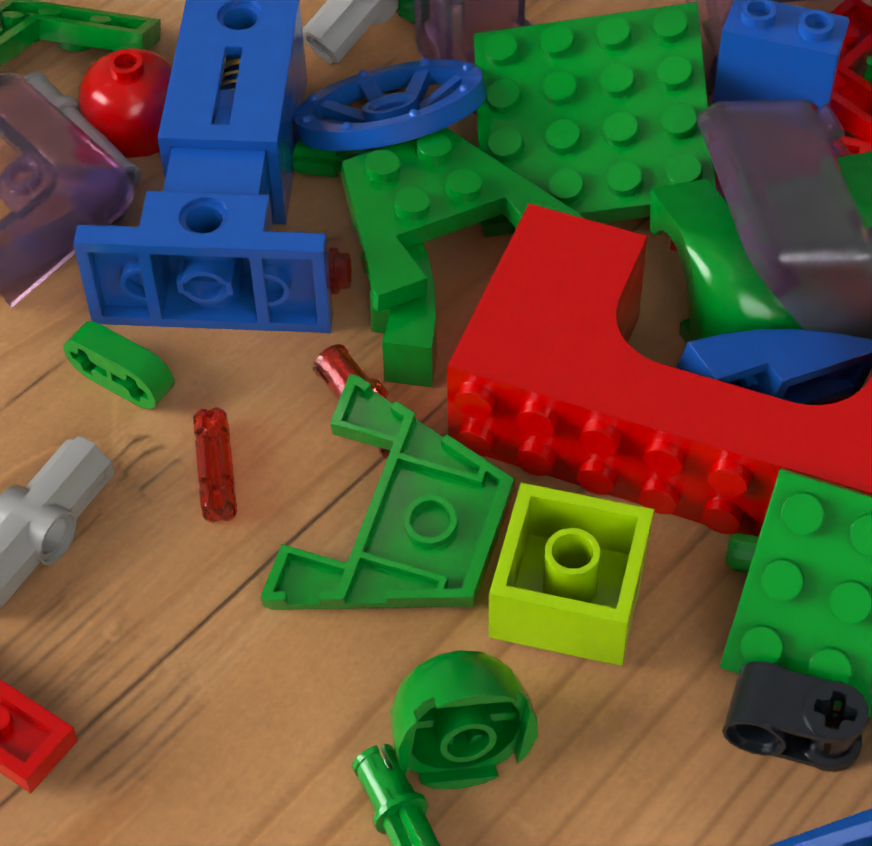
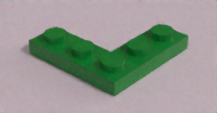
(73, 27)

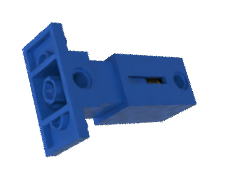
(228, 173)

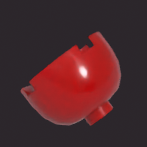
(126, 98)

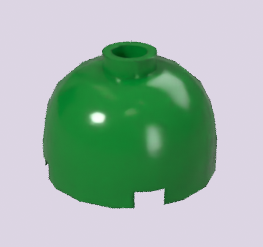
(461, 719)

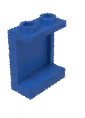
(778, 53)

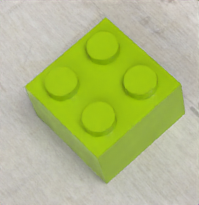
(570, 573)

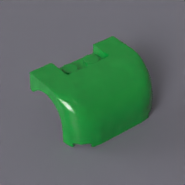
(719, 277)

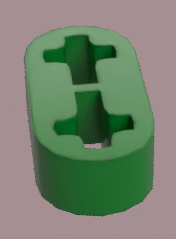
(119, 365)

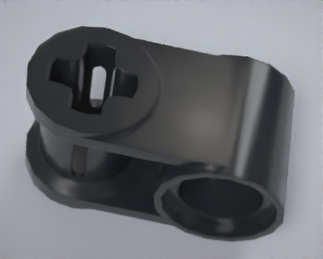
(788, 715)

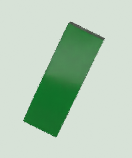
(410, 332)

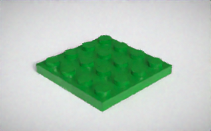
(596, 108)

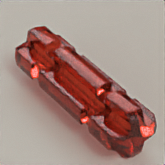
(214, 465)

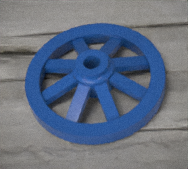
(392, 116)

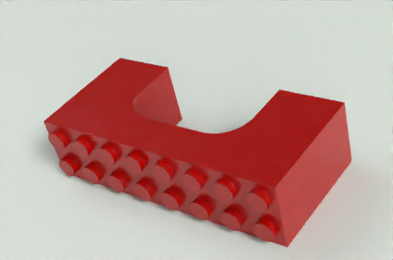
(566, 397)

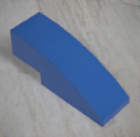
(783, 362)

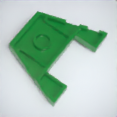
(421, 193)
(424, 528)

